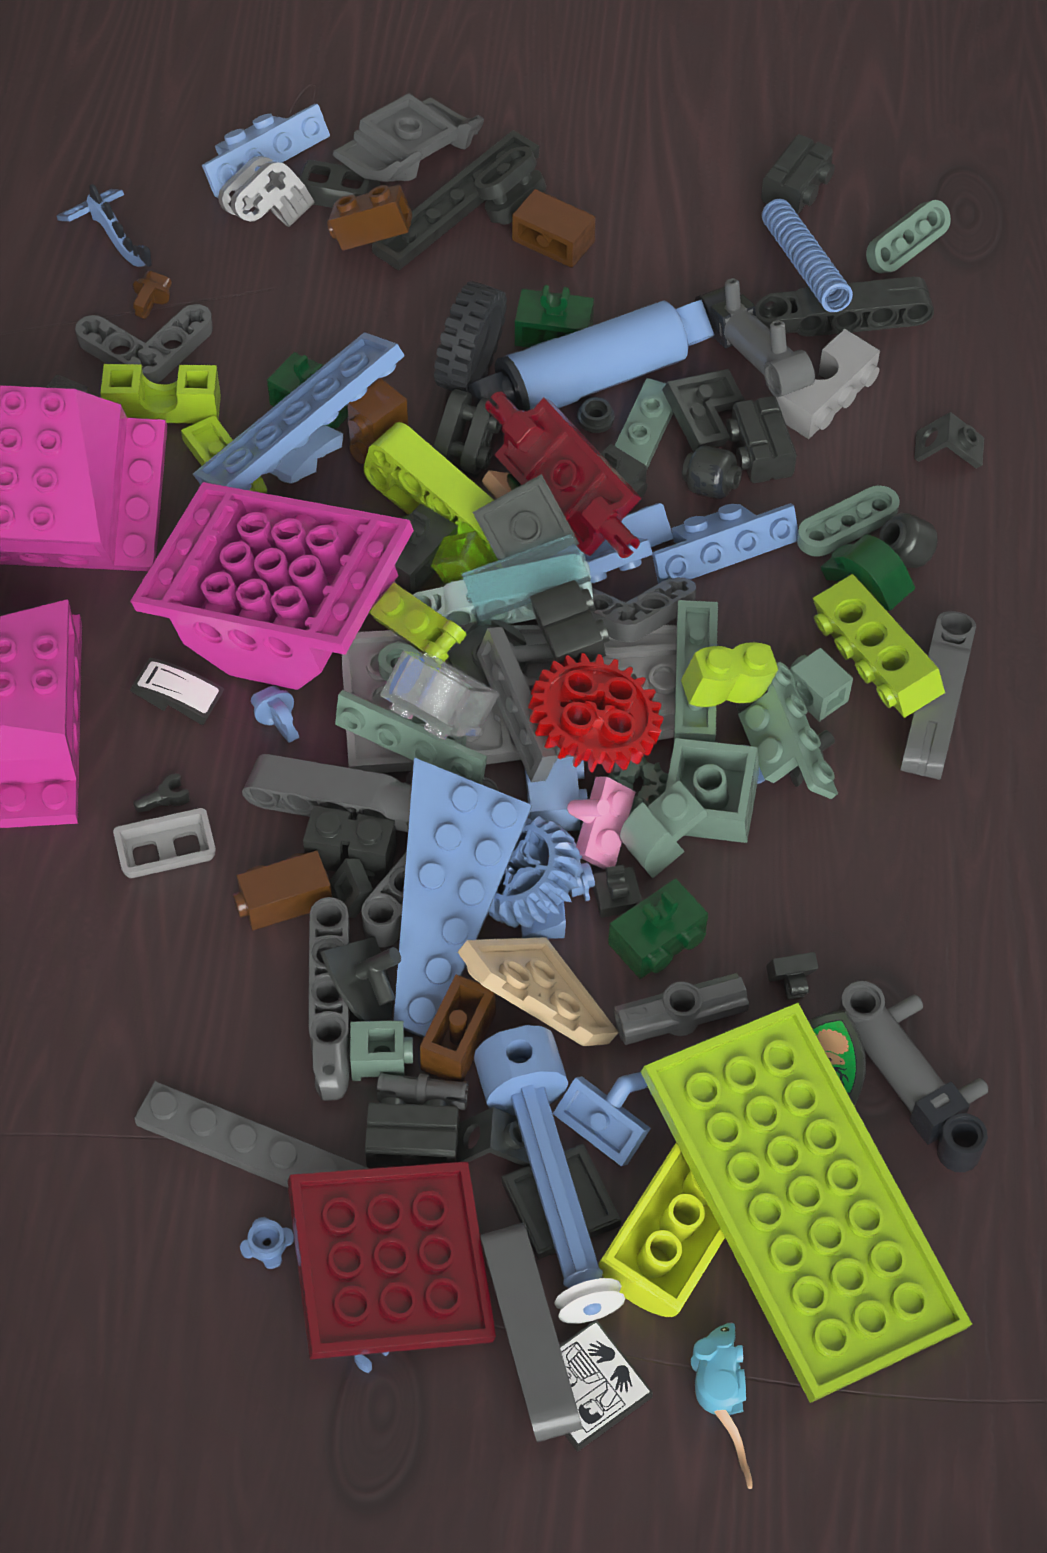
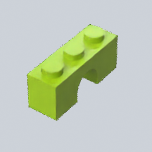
(185, 401)

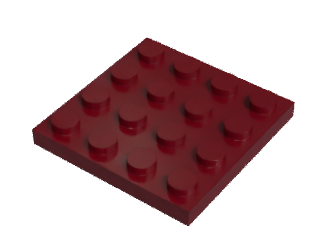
(390, 1260)

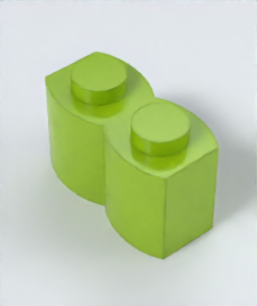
(729, 674)

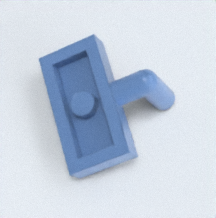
(603, 1118)

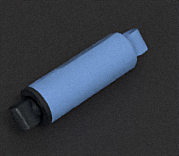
(597, 356)

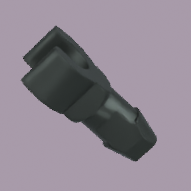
(163, 795)

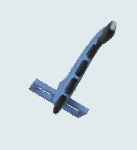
(102, 213)

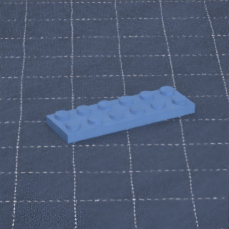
(301, 413)

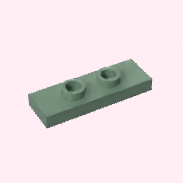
(646, 423)

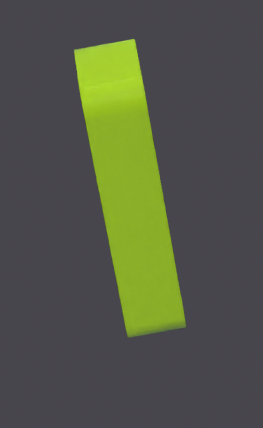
(416, 474)

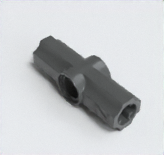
(656, 1015)

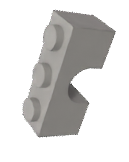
(847, 367)

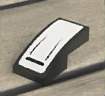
(179, 688)

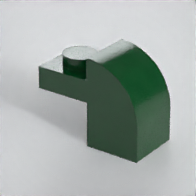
(875, 567)

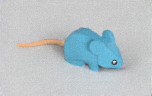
(721, 1382)

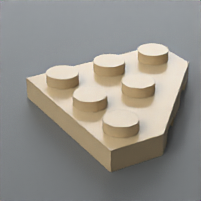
(540, 983)

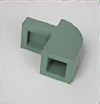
(654, 830)

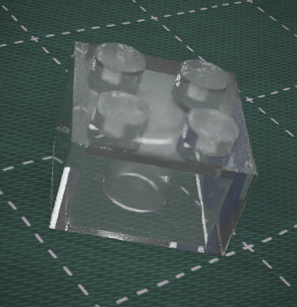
(438, 695)

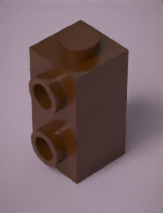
(370, 217)
(281, 889)

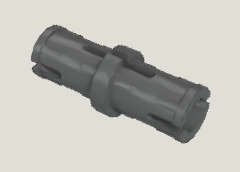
(422, 1088)

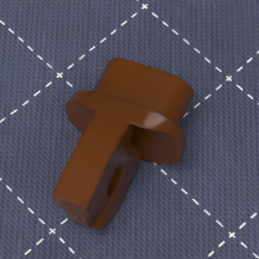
(150, 290)

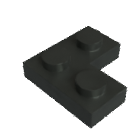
(696, 406)

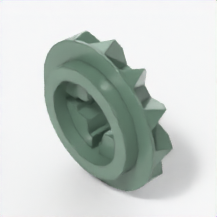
(653, 779)

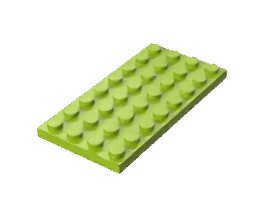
(805, 1201)

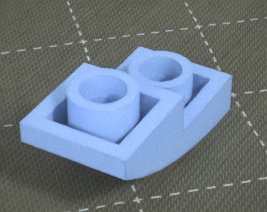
(303, 460)

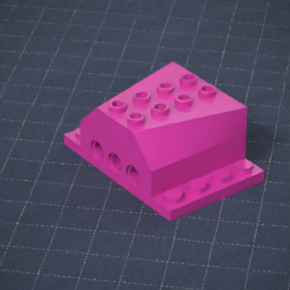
(78, 481)
(271, 580)
(40, 716)

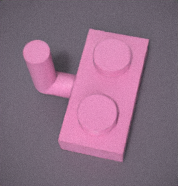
(602, 821)

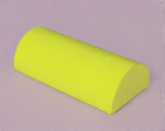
(664, 1241)

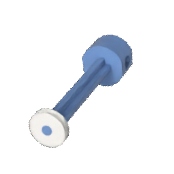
(523, 1077)

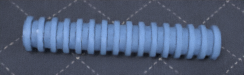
(807, 255)

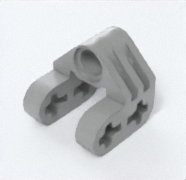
(269, 188)

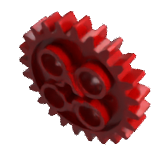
(595, 713)

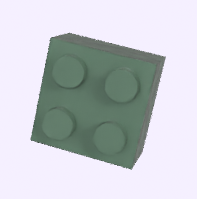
(723, 783)

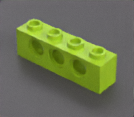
(878, 646)

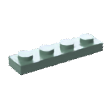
(694, 631)

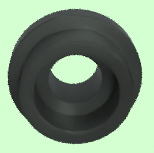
(595, 415)

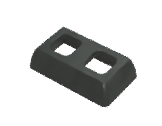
(329, 192)

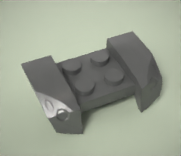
(402, 135)

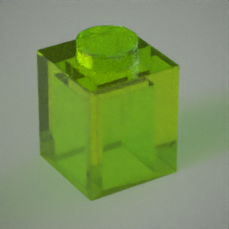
(459, 555)

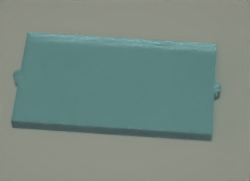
(514, 579)

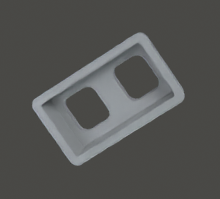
(162, 833)

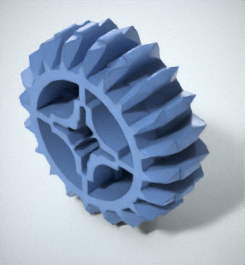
(532, 879)

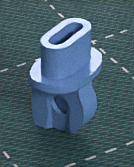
(275, 708)

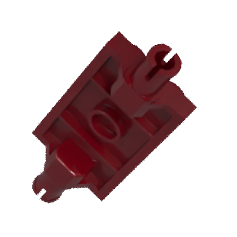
(579, 477)

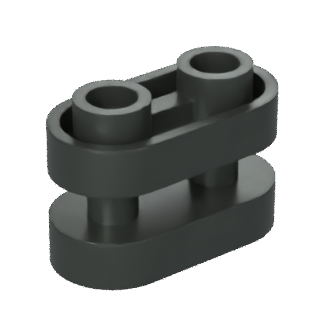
(509, 183)
(475, 452)

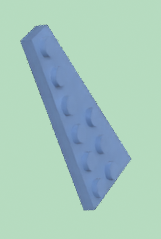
(454, 864)

